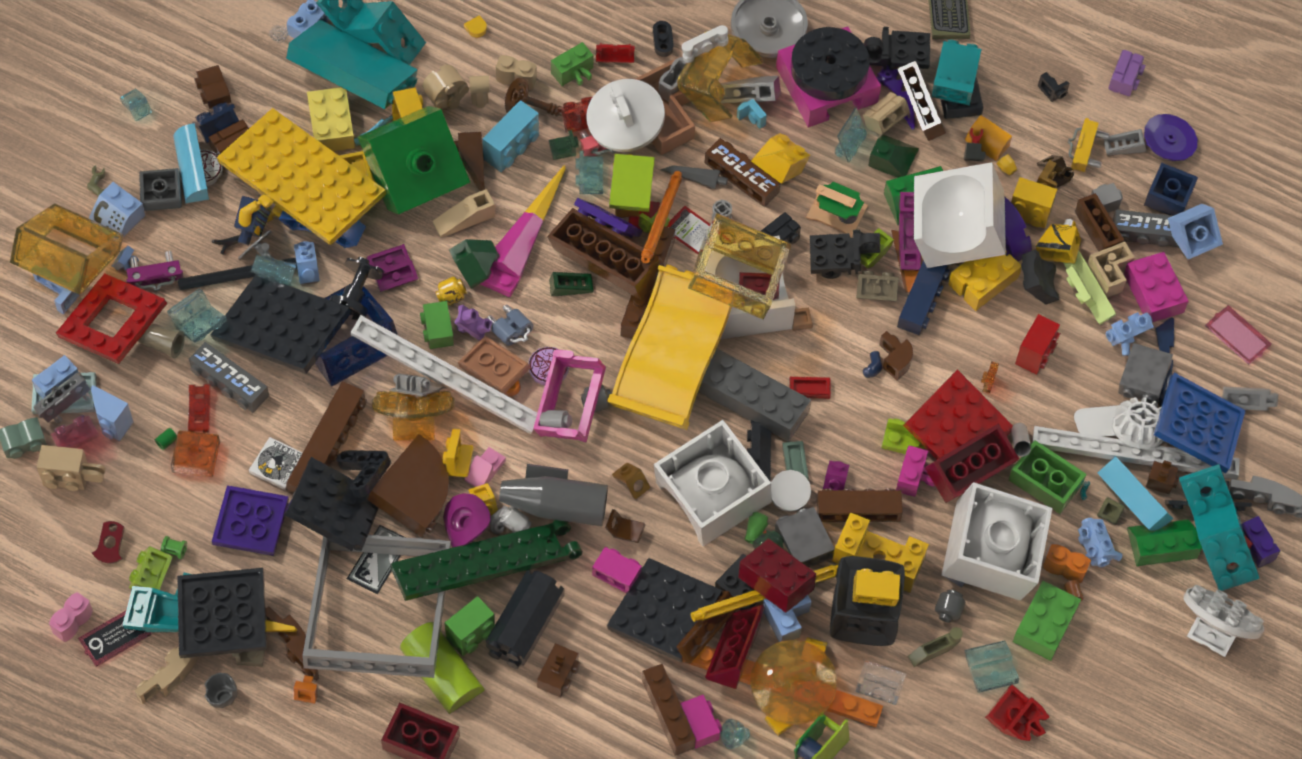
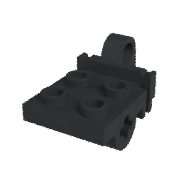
(899, 49)
(839, 253)

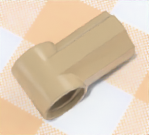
(479, 90)

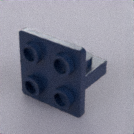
(215, 121)

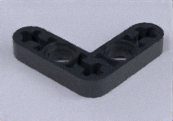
(372, 466)

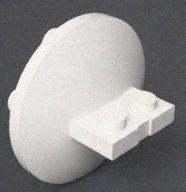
(625, 115)
(1219, 622)

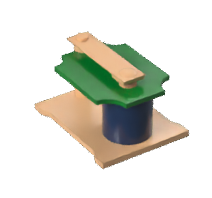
(837, 207)

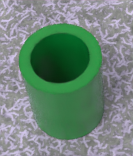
(166, 438)

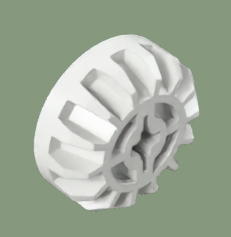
(1137, 426)

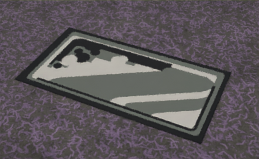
(374, 568)

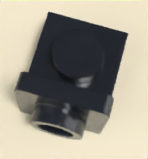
(1051, 89)

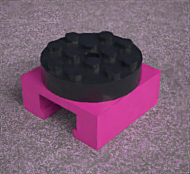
(826, 71)

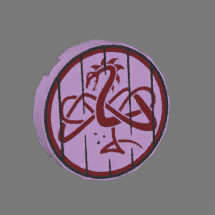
(540, 364)

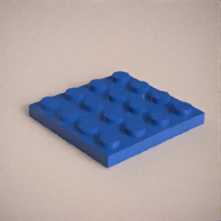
(1199, 422)

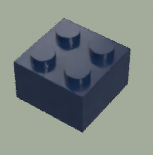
(1170, 190)

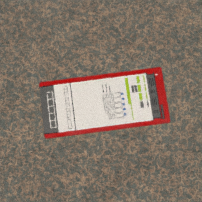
(689, 228)

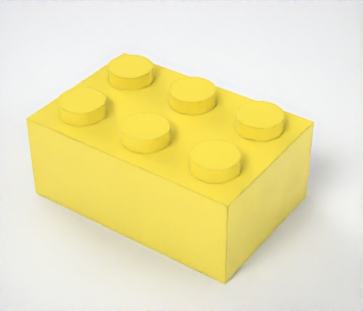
(331, 118)

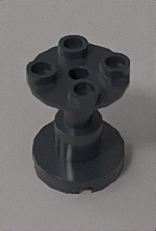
(353, 293)

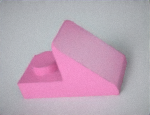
(485, 467)

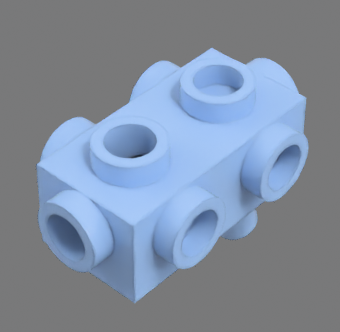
(1124, 333)
(1097, 542)

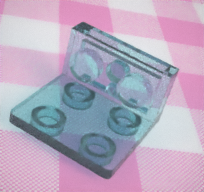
(196, 316)

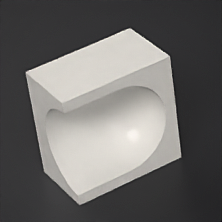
(959, 215)
(740, 323)
(714, 482)
(997, 541)

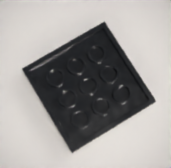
(660, 608)
(221, 613)

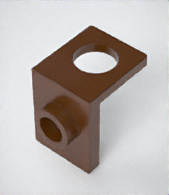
(625, 528)

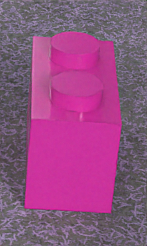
(616, 569)
(701, 720)

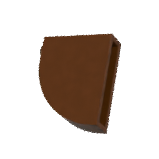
(414, 487)

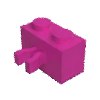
(913, 471)

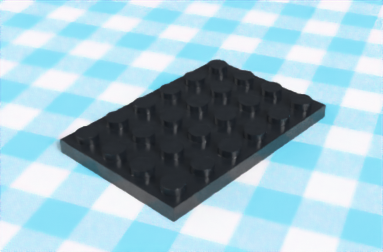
(281, 324)

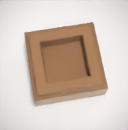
(802, 319)

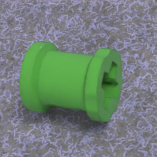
(174, 547)

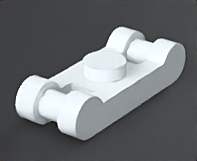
(704, 43)

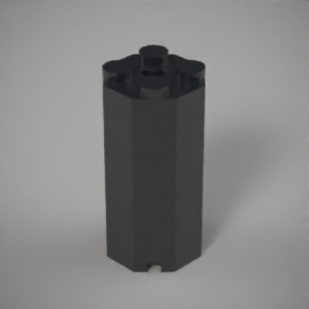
(524, 618)

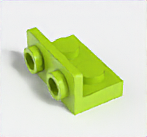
(898, 437)
(151, 568)

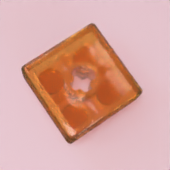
(203, 462)

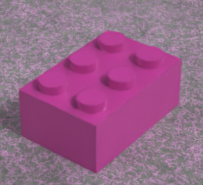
(1156, 287)

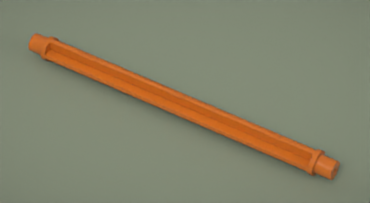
(661, 217)

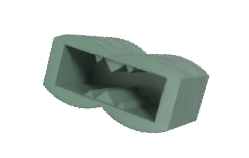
(22, 437)

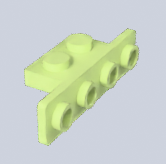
(1089, 289)

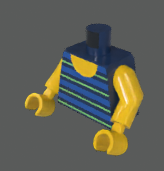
(253, 217)

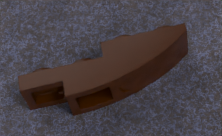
(294, 641)

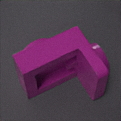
(836, 475)

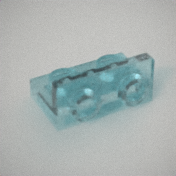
(590, 174)

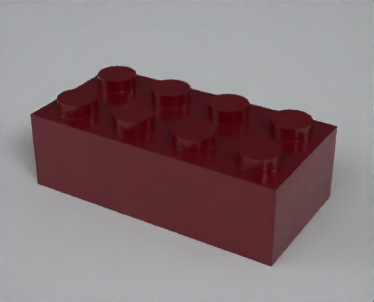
(972, 463)

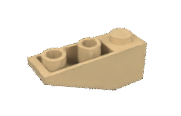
(465, 214)

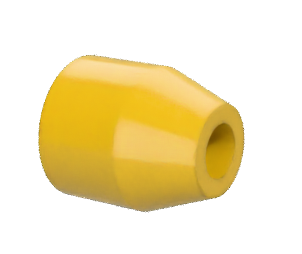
(1007, 165)

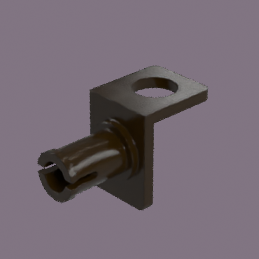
(1063, 173)

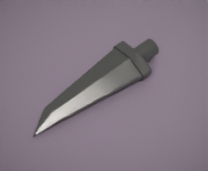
(702, 176)

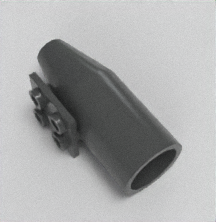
(553, 496)

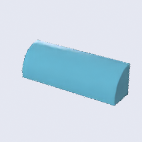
(190, 164)
(1134, 495)

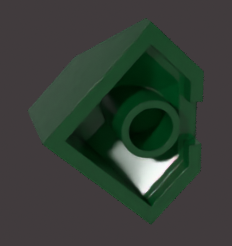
(474, 259)

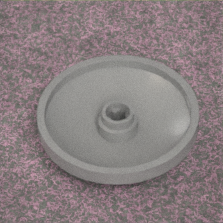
(769, 24)

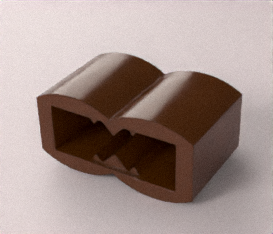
(212, 86)

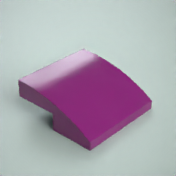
(397, 267)

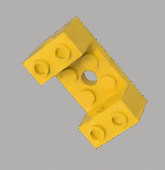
(859, 542)

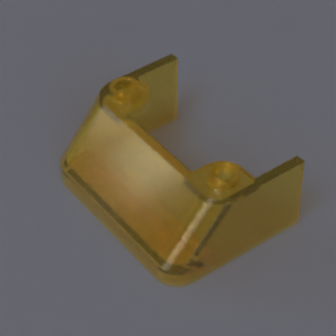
(700, 78)

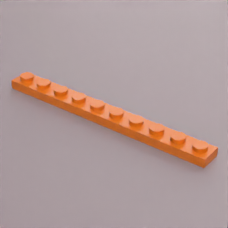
(843, 703)

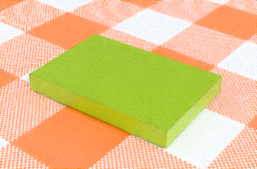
(631, 182)

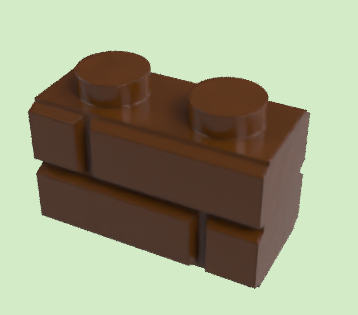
(223, 139)

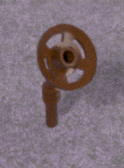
(523, 96)

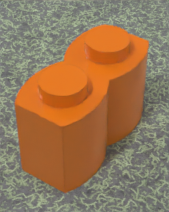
(1066, 563)

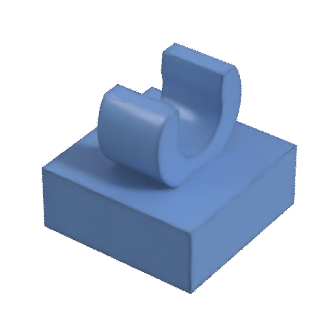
(123, 258)

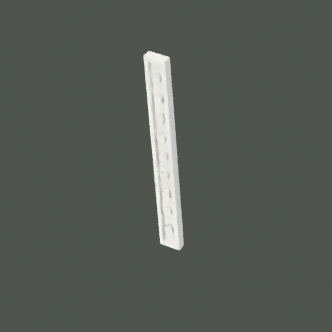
(444, 374)
(1109, 448)

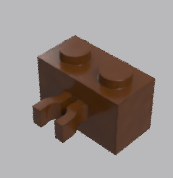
(558, 670)

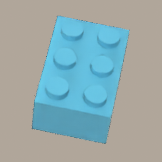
(511, 136)

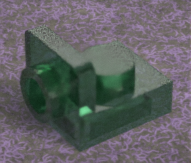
(564, 146)

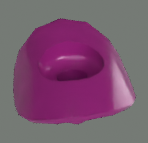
(465, 519)

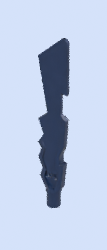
(1165, 339)

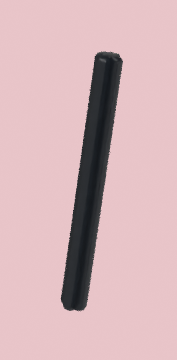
(220, 276)

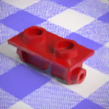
(615, 53)

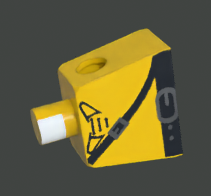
(1060, 243)

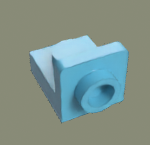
(753, 111)

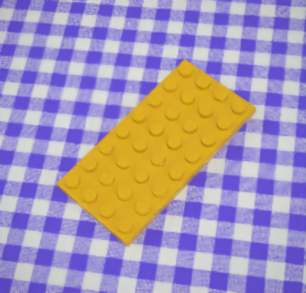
(301, 176)

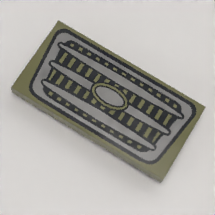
(949, 19)

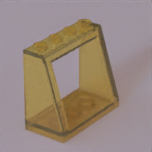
(745, 246)
(59, 262)

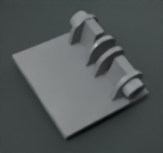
(415, 385)

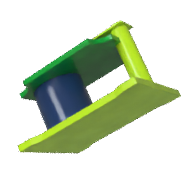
(809, 748)

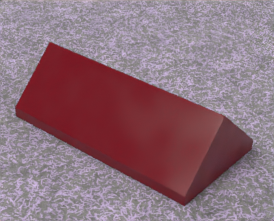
(735, 647)

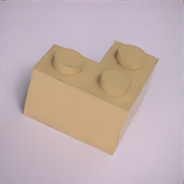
(1109, 268)

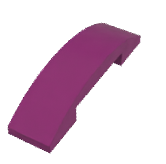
(908, 251)

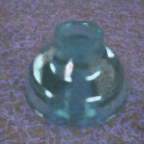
(734, 734)

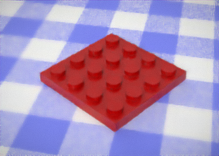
(954, 416)

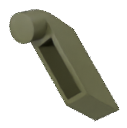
(936, 647)

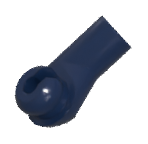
(874, 367)

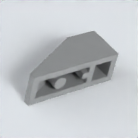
(757, 88)

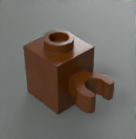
(1162, 477)

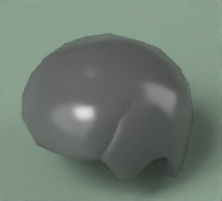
(220, 690)

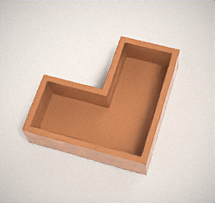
(677, 124)

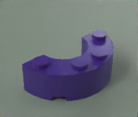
(1015, 237)

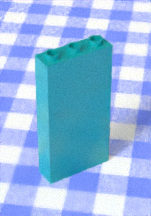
(351, 63)

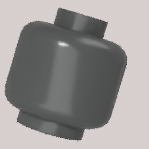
(603, 396)
(950, 605)

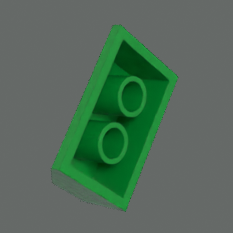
(902, 184)
(1168, 544)

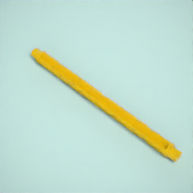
(750, 598)

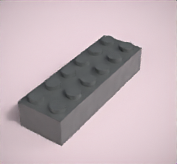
(754, 395)

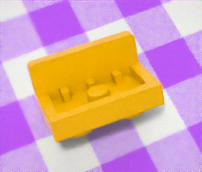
(458, 455)

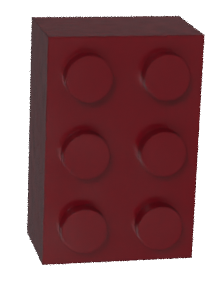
(777, 575)
(419, 735)

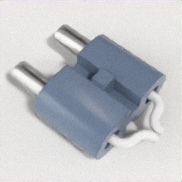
(511, 327)

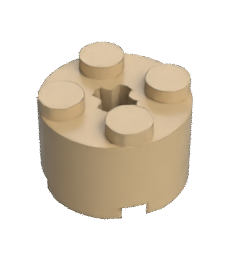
(445, 87)

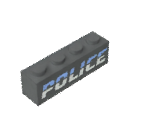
(1144, 228)
(228, 377)

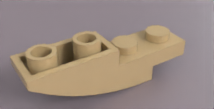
(166, 678)

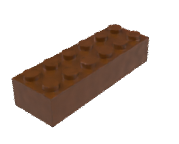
(605, 253)

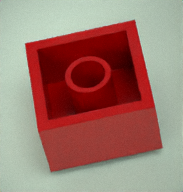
(1038, 344)

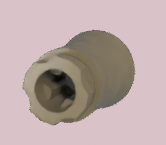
(164, 340)

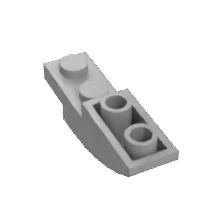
(1261, 490)

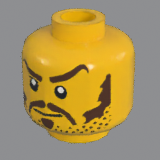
(451, 290)

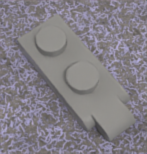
(1250, 398)

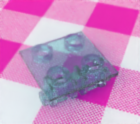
(851, 136)

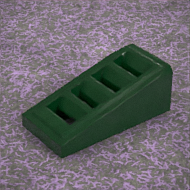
(570, 289)

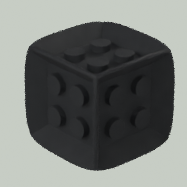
(863, 621)

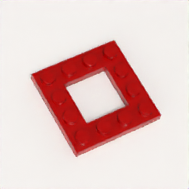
(146, 307)

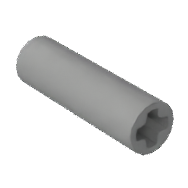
(1021, 439)

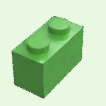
(438, 325)

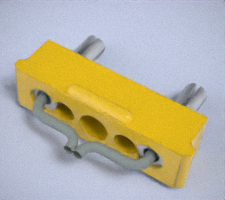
(1084, 145)

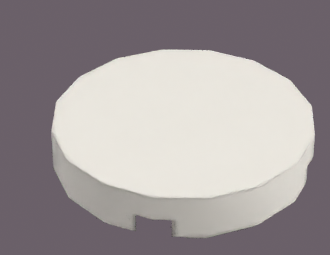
(790, 490)

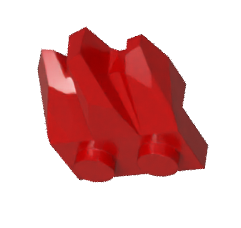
(1017, 715)

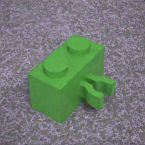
(572, 65)

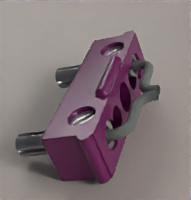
(162, 273)

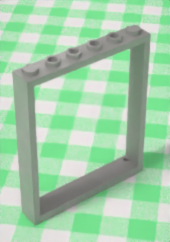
(372, 662)

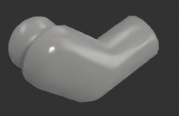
(495, 525)

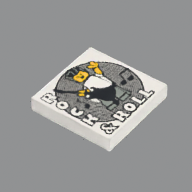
(275, 463)

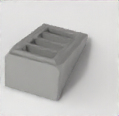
(1131, 148)

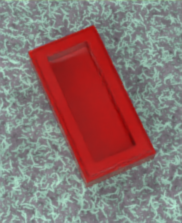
(811, 386)

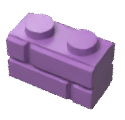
(1126, 73)

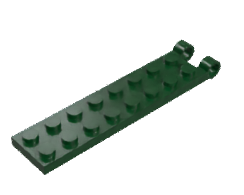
(484, 560)

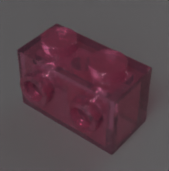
(75, 434)

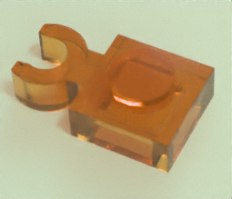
(989, 377)

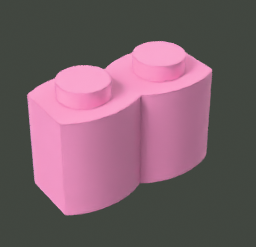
(74, 614)

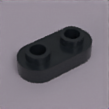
(663, 40)

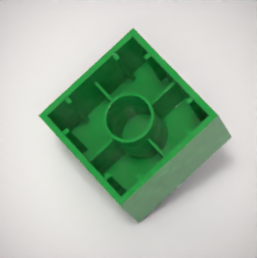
(414, 159)

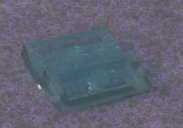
(991, 666)

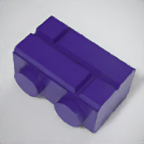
(1263, 548)

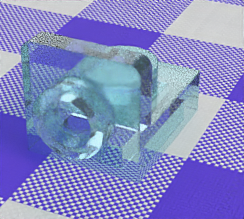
(136, 104)

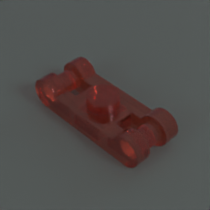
(199, 408)

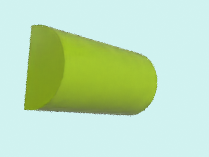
(453, 680)

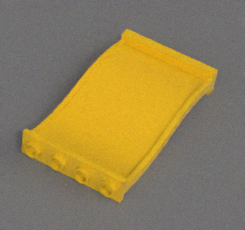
(670, 351)

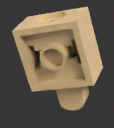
(67, 468)

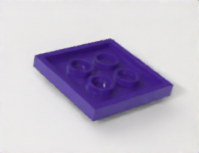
(606, 218)
(250, 520)

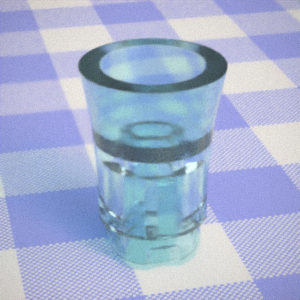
(273, 269)

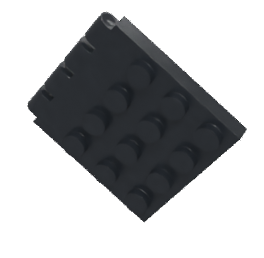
(330, 508)

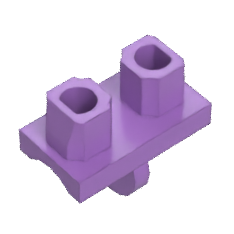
(470, 322)

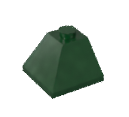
(892, 156)

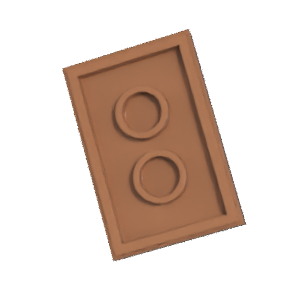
(494, 365)

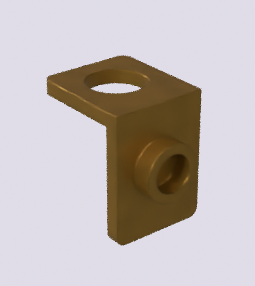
(629, 475)

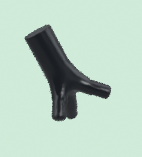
(226, 242)

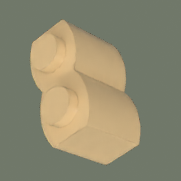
(510, 68)

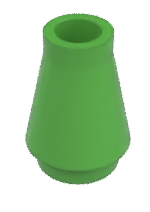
(756, 525)

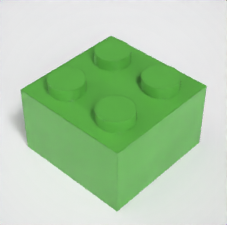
(470, 626)

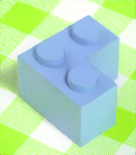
(786, 624)

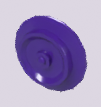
(1170, 137)

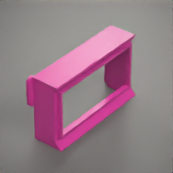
(561, 360)

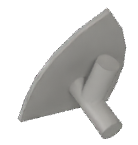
(260, 248)

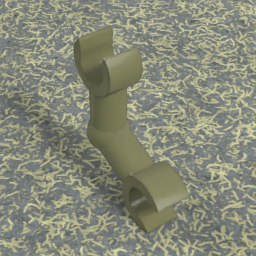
(92, 185)

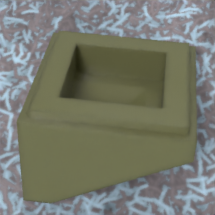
(1111, 510)

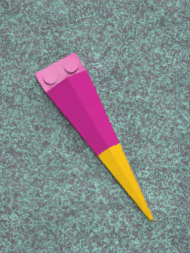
(519, 240)

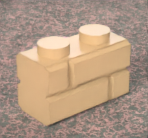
(886, 113)

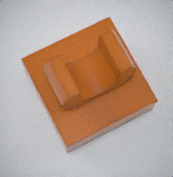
(305, 690)

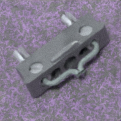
(62, 398)

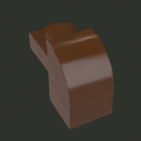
(899, 356)

